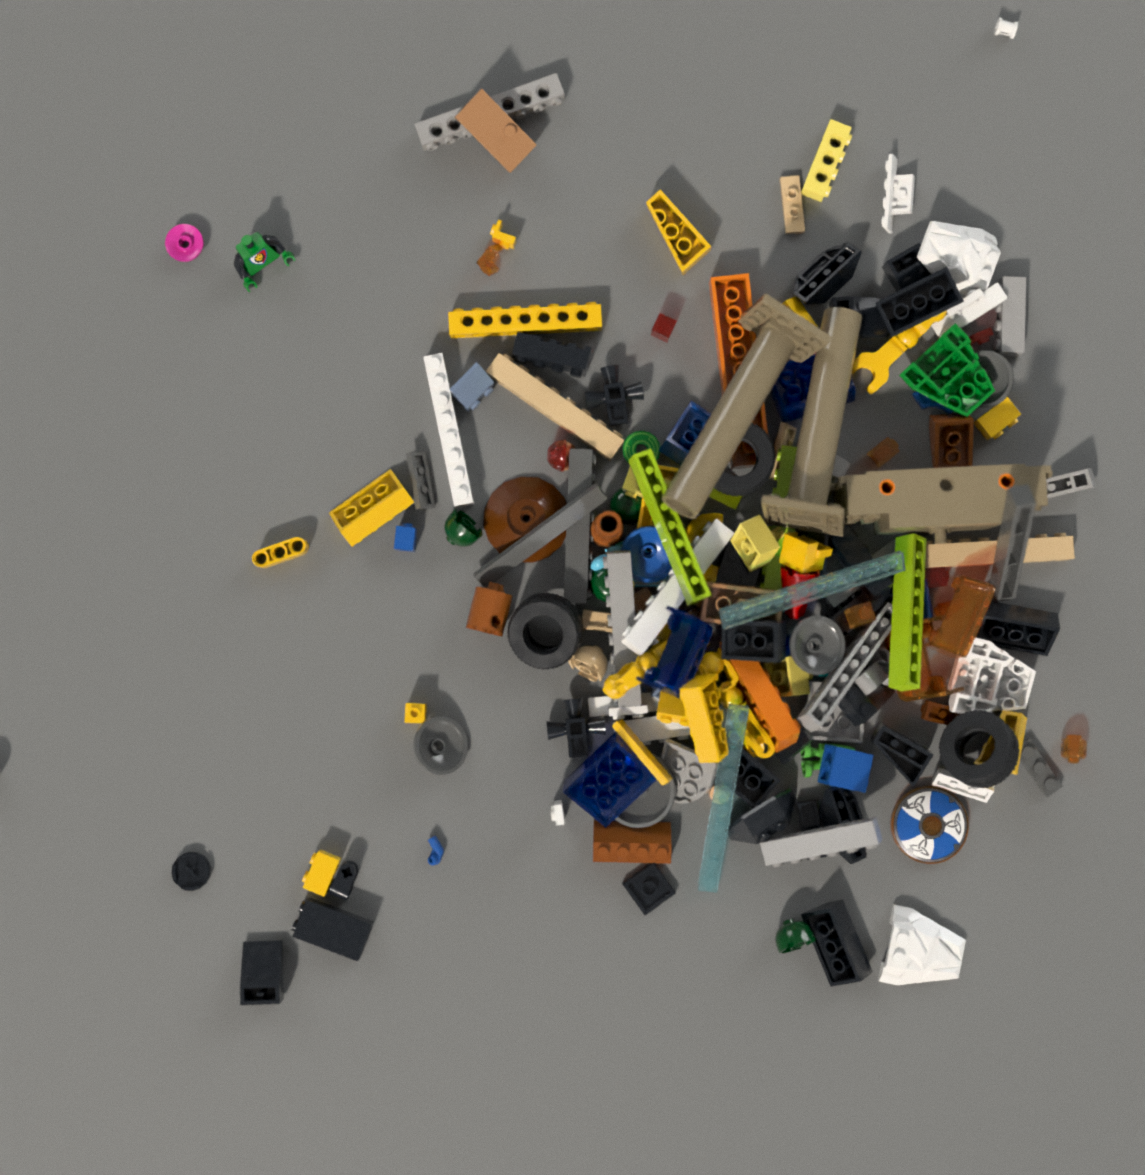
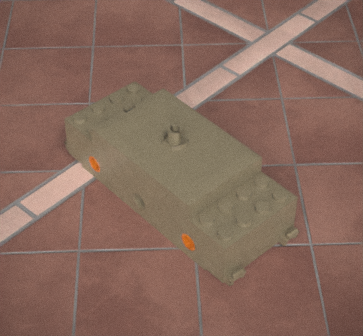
(935, 497)

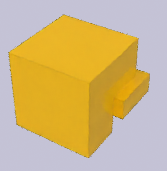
(803, 553)

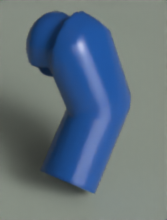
(437, 851)

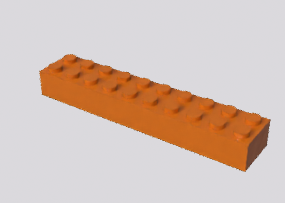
(729, 300)

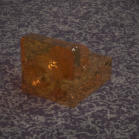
(488, 259)

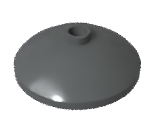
(1001, 376)
(827, 645)
(450, 742)

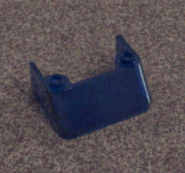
(681, 653)

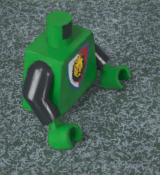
(257, 252)

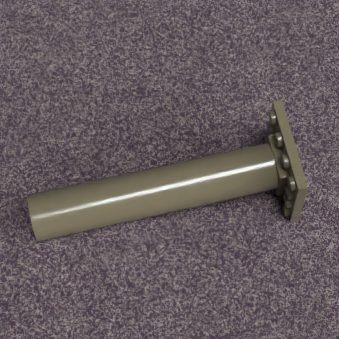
(780, 337)
(820, 433)

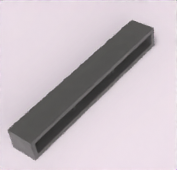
(578, 535)
(1012, 541)

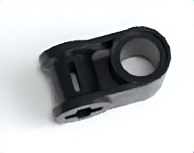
(343, 883)

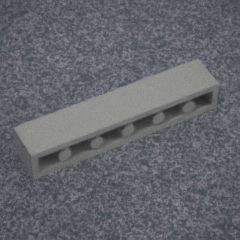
(821, 841)

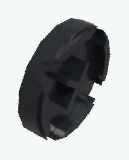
(191, 871)

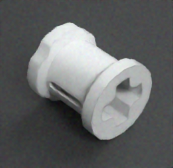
(1006, 28)

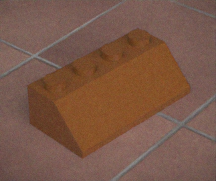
(632, 844)

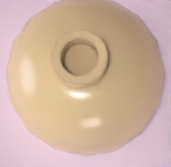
(590, 662)

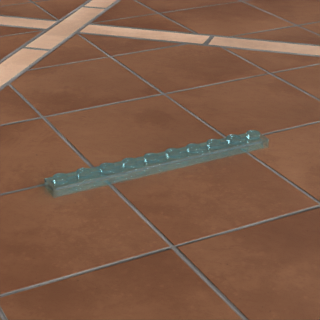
(812, 590)
(723, 800)

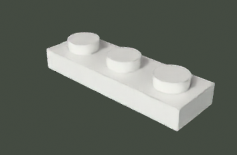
(946, 781)
(557, 812)

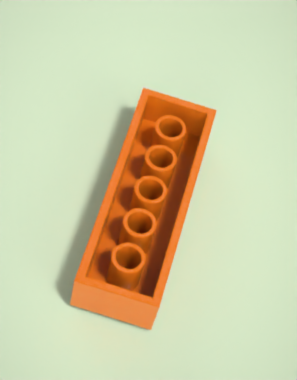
(765, 703)

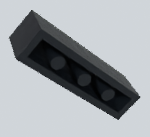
(852, 552)

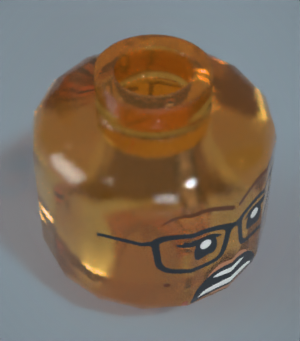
(1073, 748)

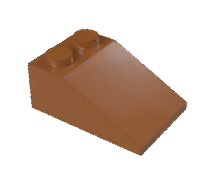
(951, 440)

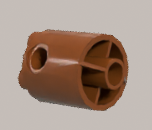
(489, 609)

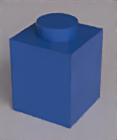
(405, 537)

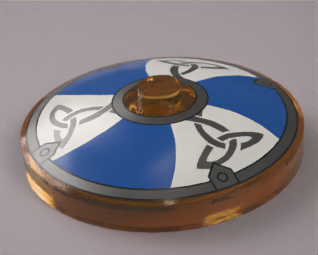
(929, 824)

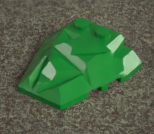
(950, 373)

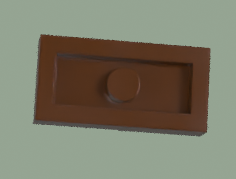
(937, 712)

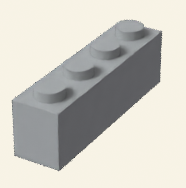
(1011, 317)

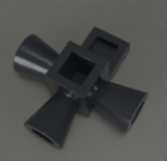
(614, 395)
(576, 728)

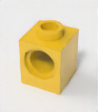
(415, 712)

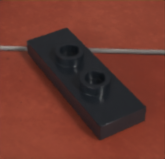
(809, 816)

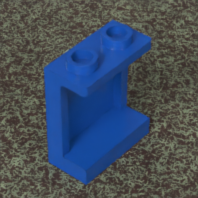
(845, 768)

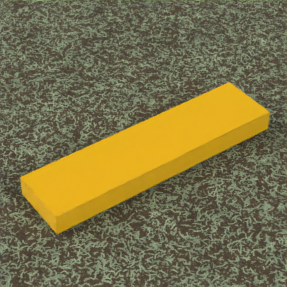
(642, 752)

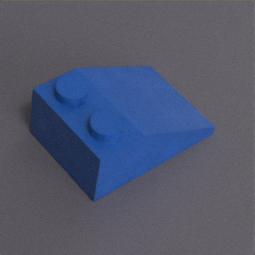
(685, 433)

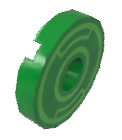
(640, 438)

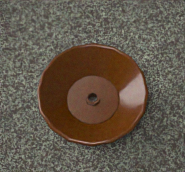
(512, 501)

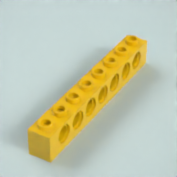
(534, 326)

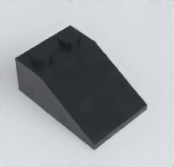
(755, 641)
(860, 707)

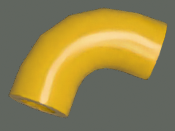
(696, 525)

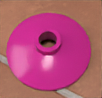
(178, 236)

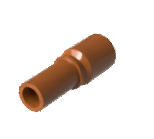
(603, 538)

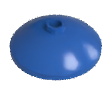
(647, 566)

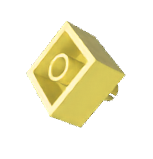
(756, 542)
(788, 677)

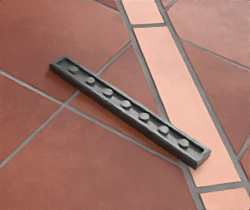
(541, 535)

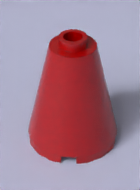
(791, 577)

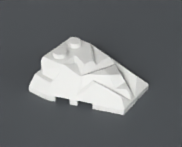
(964, 250)
(989, 680)
(920, 950)

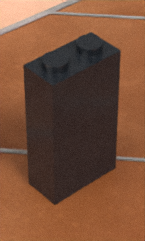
(332, 928)

